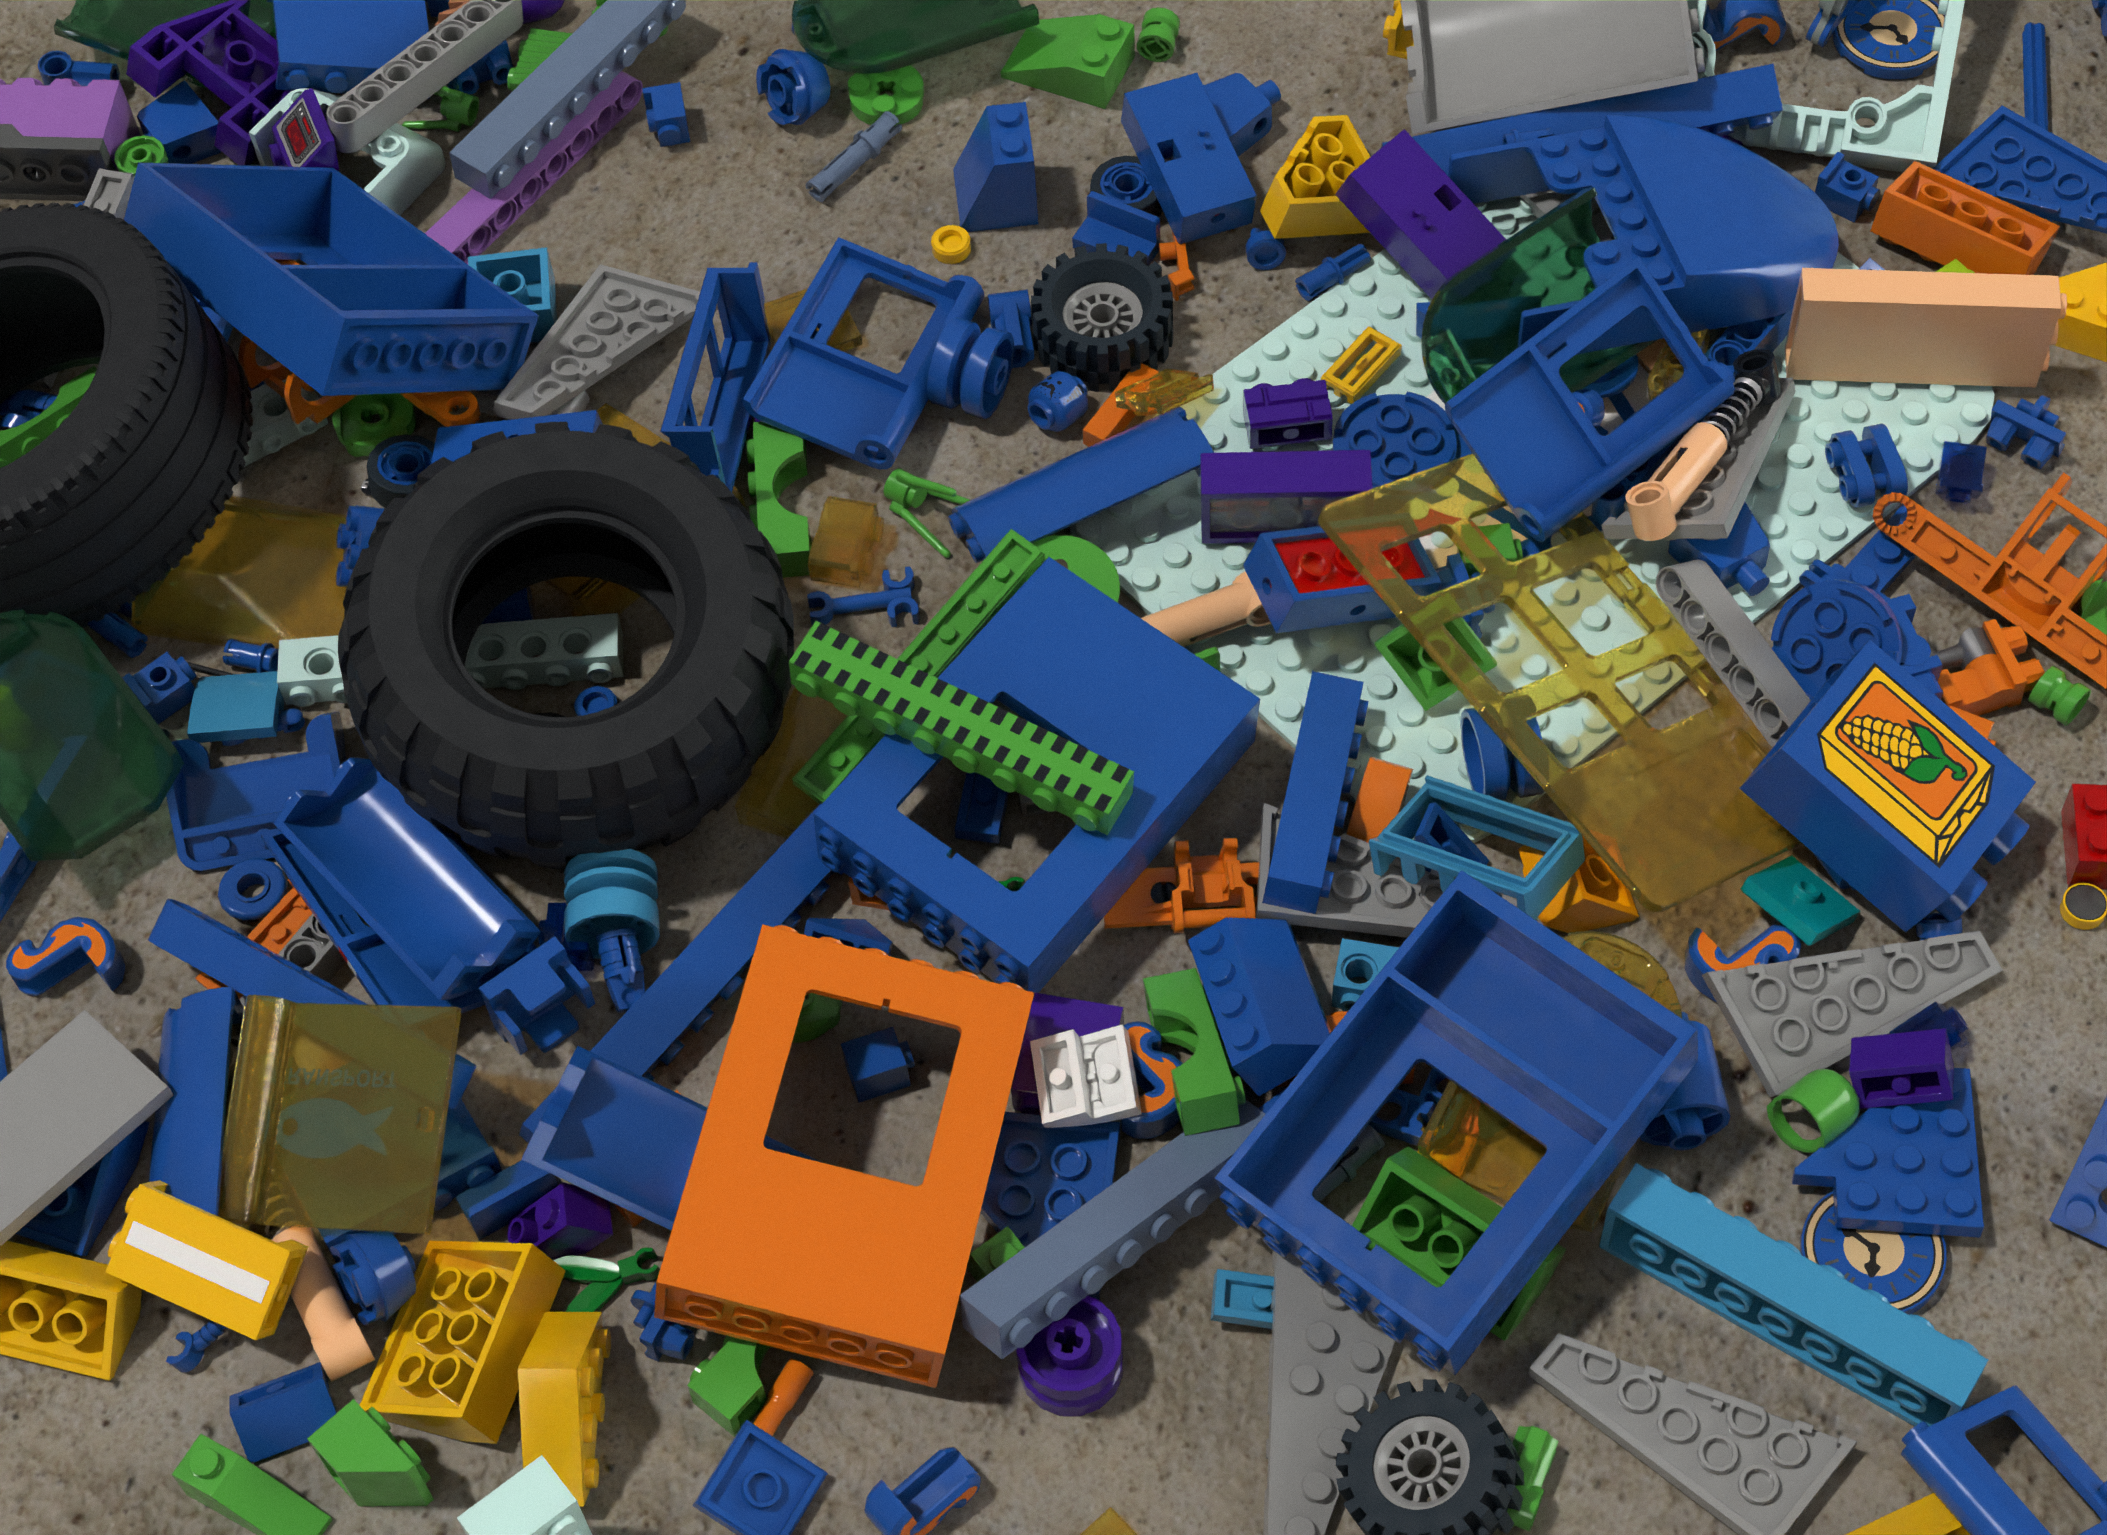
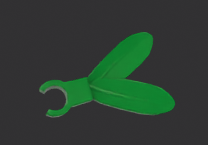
(605, 1277)

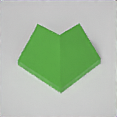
(1420, 671)

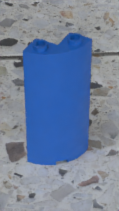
(1083, 483)
(407, 880)
(192, 1122)
(621, 1137)

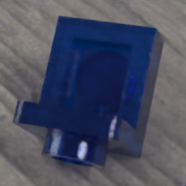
(1961, 472)
(554, 925)

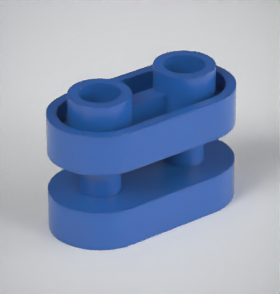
(1855, 478)

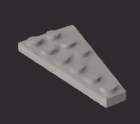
(1712, 1446)

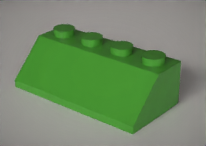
(1433, 1223)

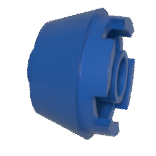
(793, 86)
(375, 1274)

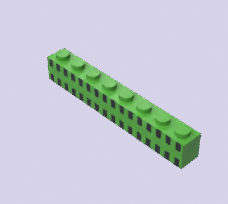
(961, 728)

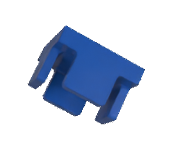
(532, 998)

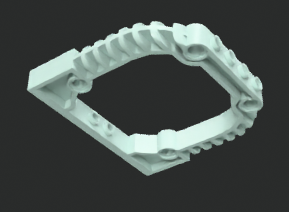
(1903, 128)

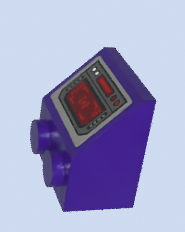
(303, 136)

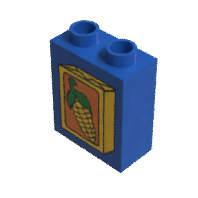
(1893, 790)

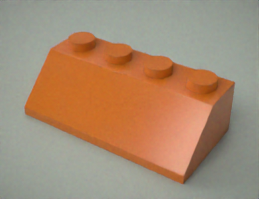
(1957, 221)

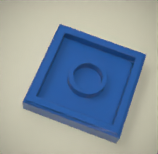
(759, 1485)

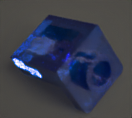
(1938, 1017)

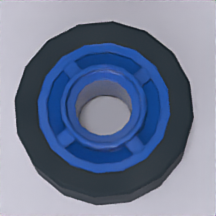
(1126, 182)
(395, 466)

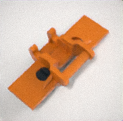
(1193, 882)

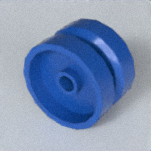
(970, 367)
(1491, 763)

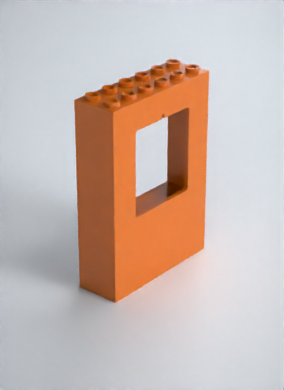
(819, 1250)

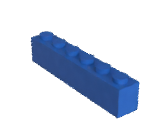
(1314, 792)

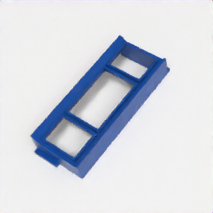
(721, 437)

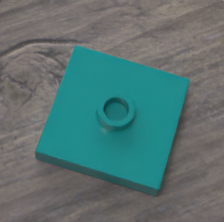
(1800, 900)

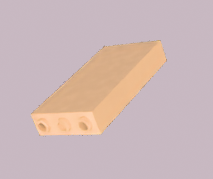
(1923, 327)

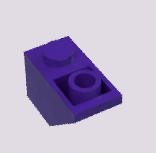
(563, 1222)

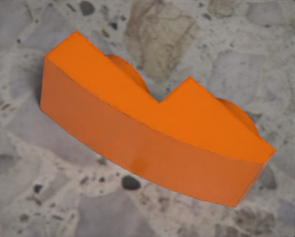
(1379, 798)

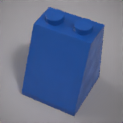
(997, 172)

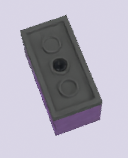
(59, 136)

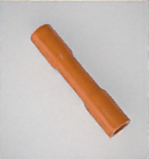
(783, 1395)

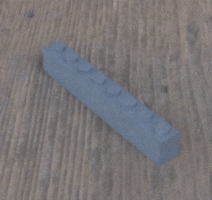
(559, 91)
(1101, 1238)

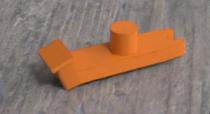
(1182, 278)

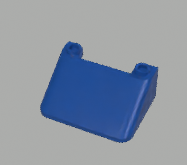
(225, 809)

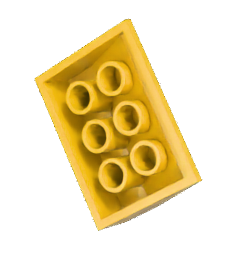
(463, 1338)

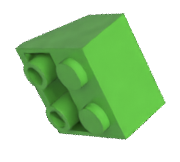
(370, 1460)

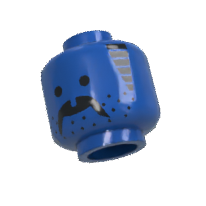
(1057, 401)

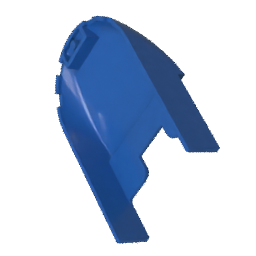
(1698, 210)

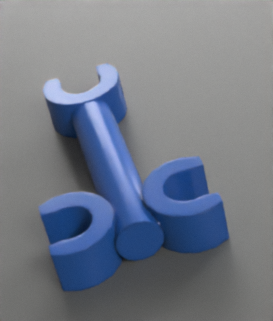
(895, 597)

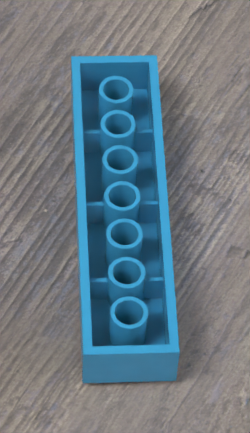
(1789, 1300)

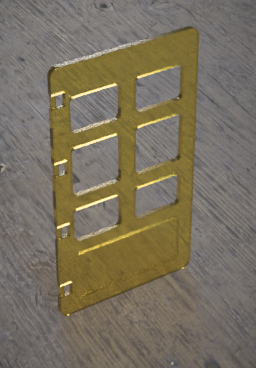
(1654, 810)

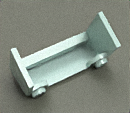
(406, 157)

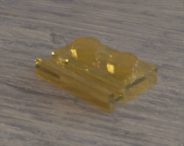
(1163, 392)

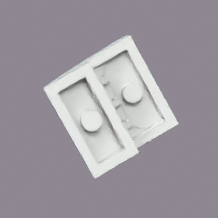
(1085, 1078)

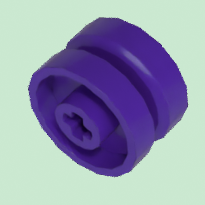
(1074, 1361)

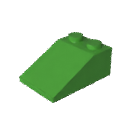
(1074, 57)

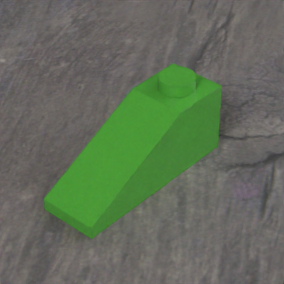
(245, 1492)

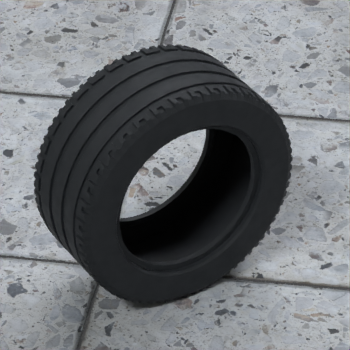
(150, 442)

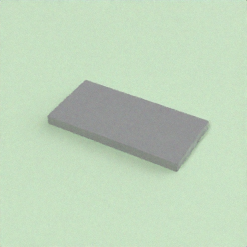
(66, 1114)

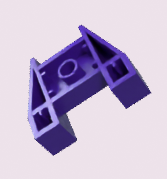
(223, 54)

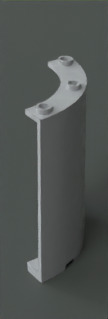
(1537, 55)

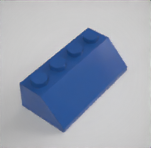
(1260, 998)

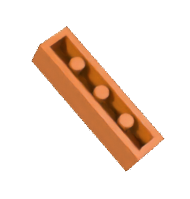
(1110, 419)

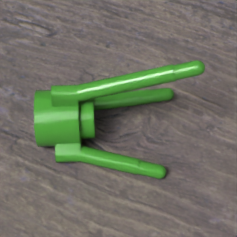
(456, 106)
(910, 491)

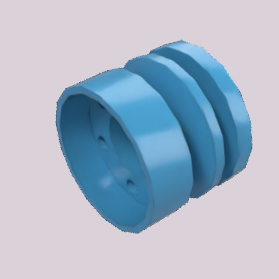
(611, 894)

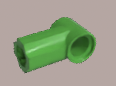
(1536, 1456)

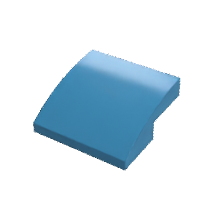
(235, 707)

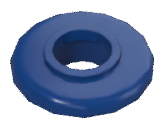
(247, 874)

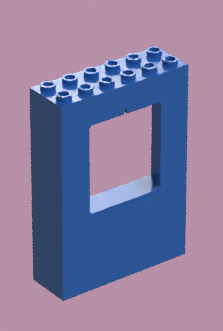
(368, 311)
(1088, 675)
(1520, 1029)

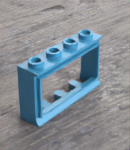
(1481, 811)

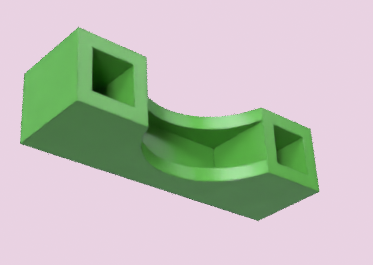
(23, 438)
(778, 462)
(1203, 1085)
(730, 1383)

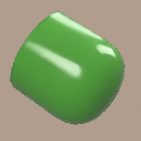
(1829, 1101)

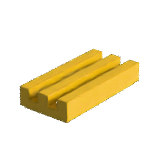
(1356, 391)

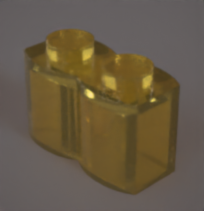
(845, 541)

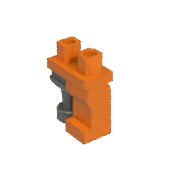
(1989, 669)

